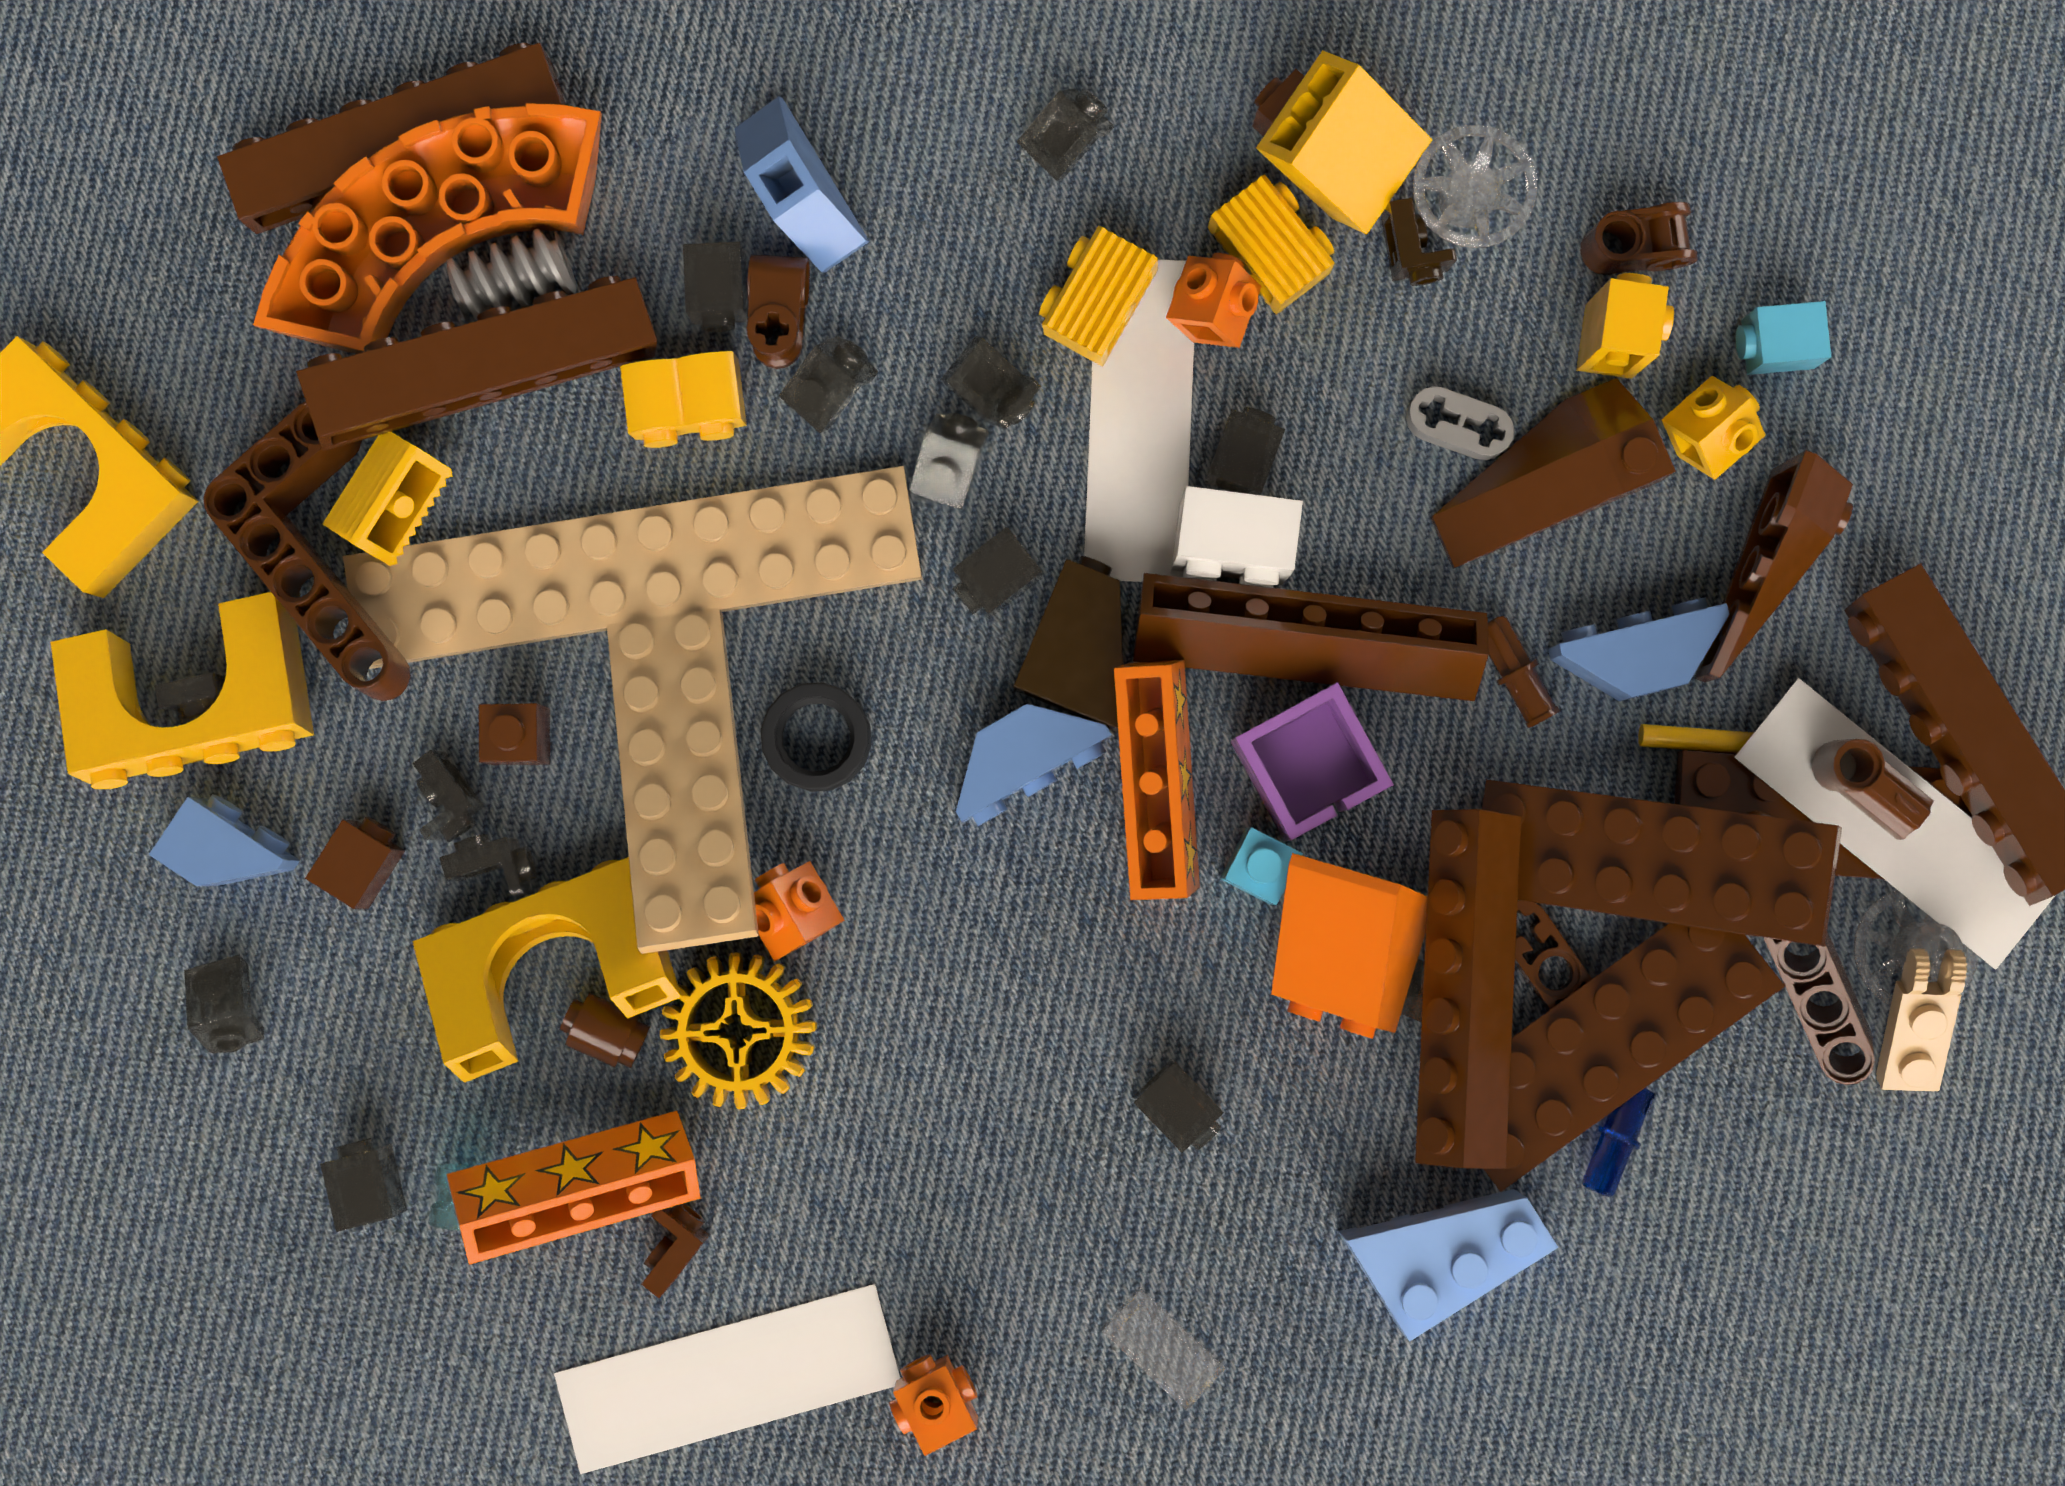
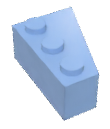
(1448, 1256)

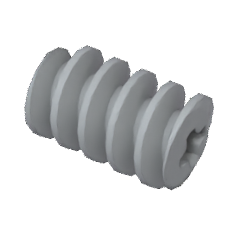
(511, 275)

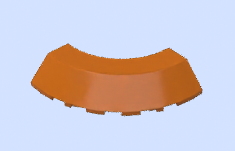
(422, 204)

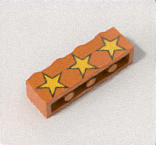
(1157, 779)
(573, 1186)

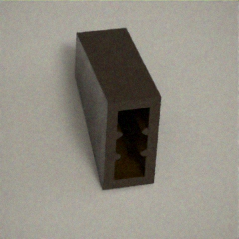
(1078, 645)

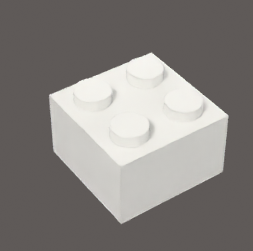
(1236, 536)

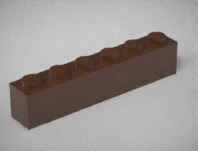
(291, 172)
(476, 362)
(1312, 637)
(1968, 727)
(1468, 989)

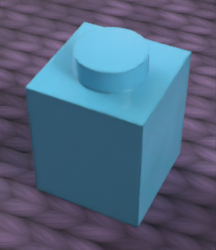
(1784, 338)
(1259, 866)

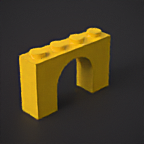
(134, 493)
(258, 707)
(470, 962)

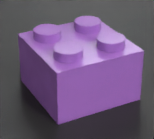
(1311, 760)

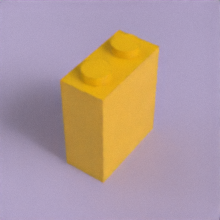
(1344, 142)

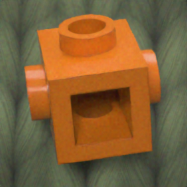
(1214, 300)
(793, 908)
(930, 1422)

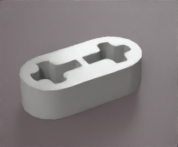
(1463, 410)

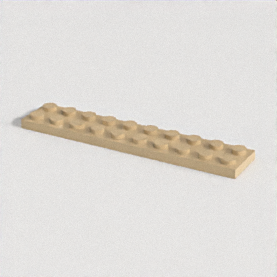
(641, 565)

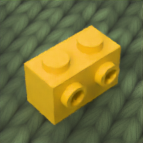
(1624, 326)

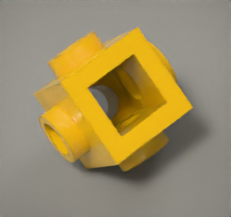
(1714, 426)

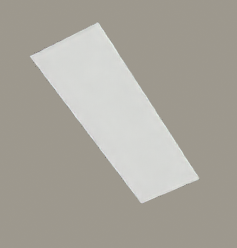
(1140, 439)
(1936, 866)
(727, 1379)

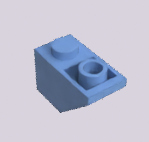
(215, 848)

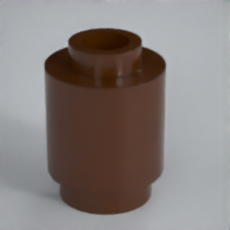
(603, 1031)

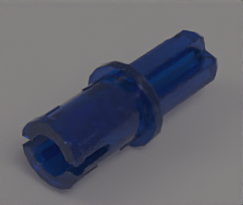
(1616, 1143)

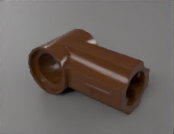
(1875, 786)

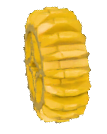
(738, 1057)

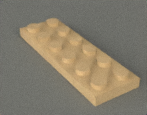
(681, 781)

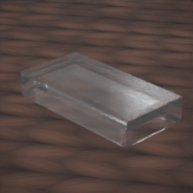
(1163, 1348)

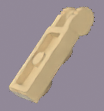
(1921, 1023)

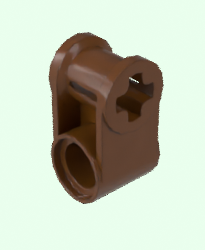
(1650, 239)
(777, 300)

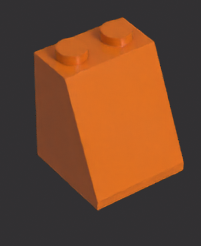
(1347, 945)

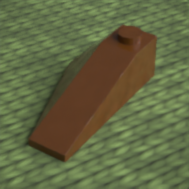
(1565, 466)
(1791, 528)

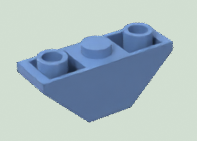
(797, 186)
(1642, 653)
(1022, 754)

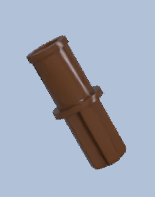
(1519, 673)

